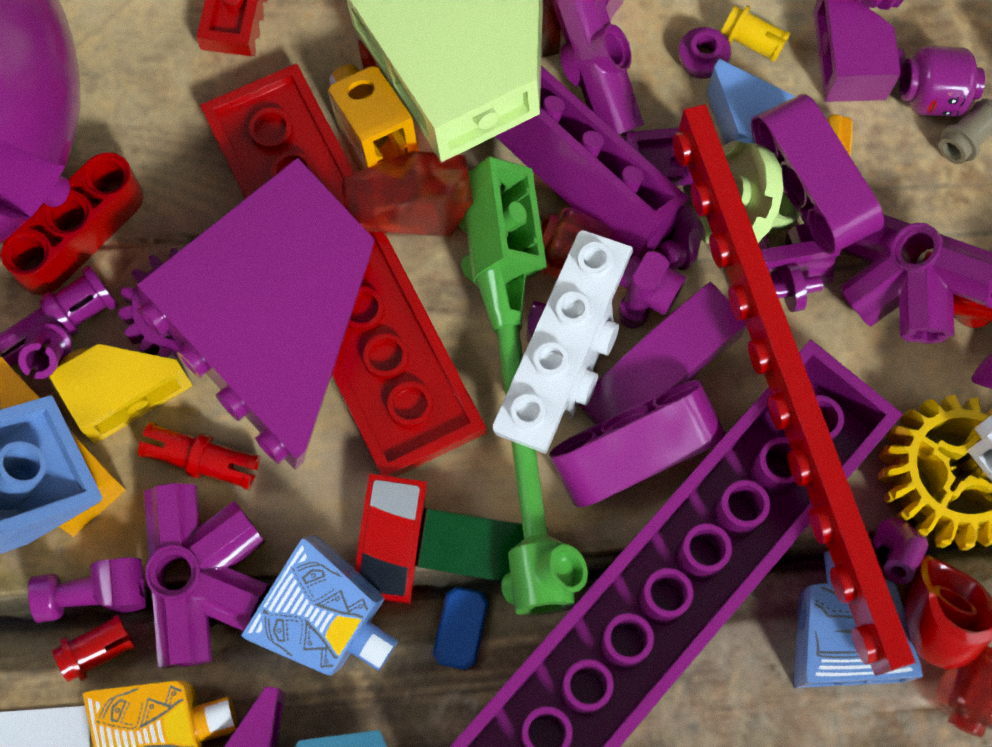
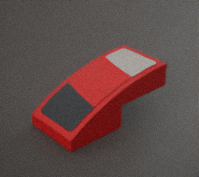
(391, 535)

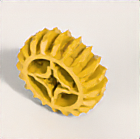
(935, 461)

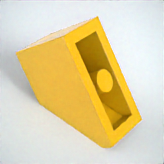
(115, 386)

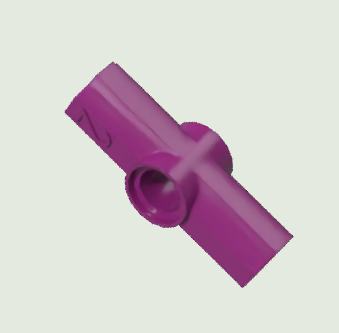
(598, 61)

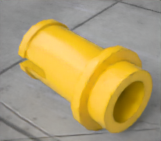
(754, 33)

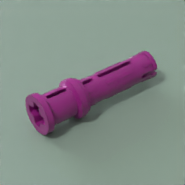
(66, 308)

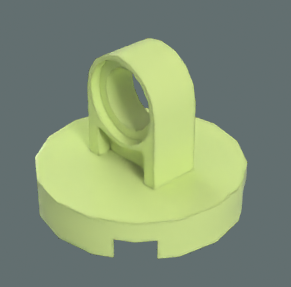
(760, 188)

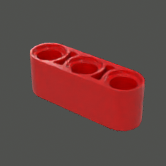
(68, 250)

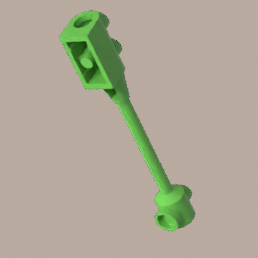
(502, 255)

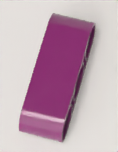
(818, 174)
(637, 443)

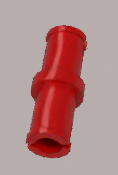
(199, 455)

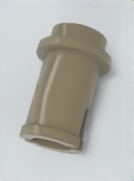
(963, 140)

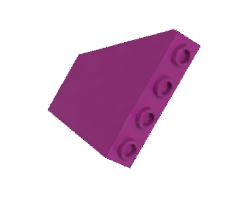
(266, 305)

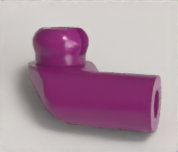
(685, 242)
(906, 548)

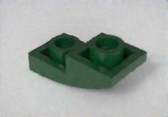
(466, 543)

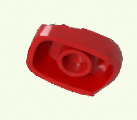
(947, 614)

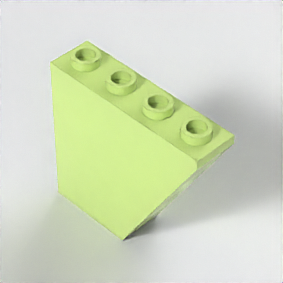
(457, 63)

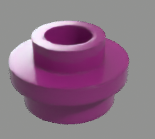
(700, 64)

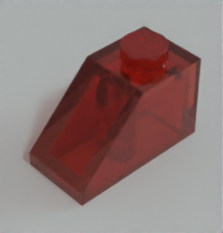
(410, 195)

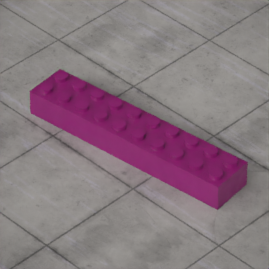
(678, 578)

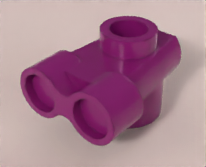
(649, 285)

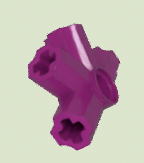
(921, 289)
(213, 588)

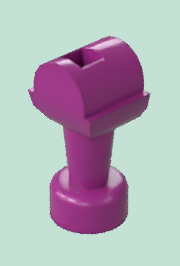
(111, 583)

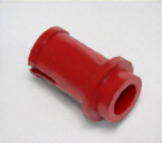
(92, 649)

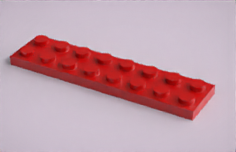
(391, 358)

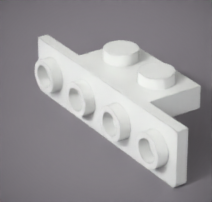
(565, 344)

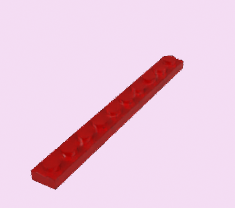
(792, 401)

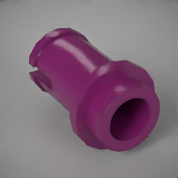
(48, 359)

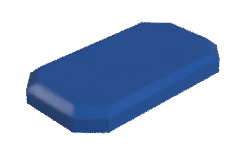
(460, 628)

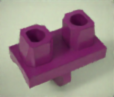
(798, 266)

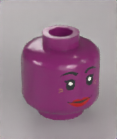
(941, 81)

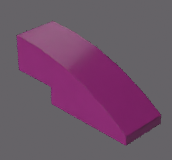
(668, 354)

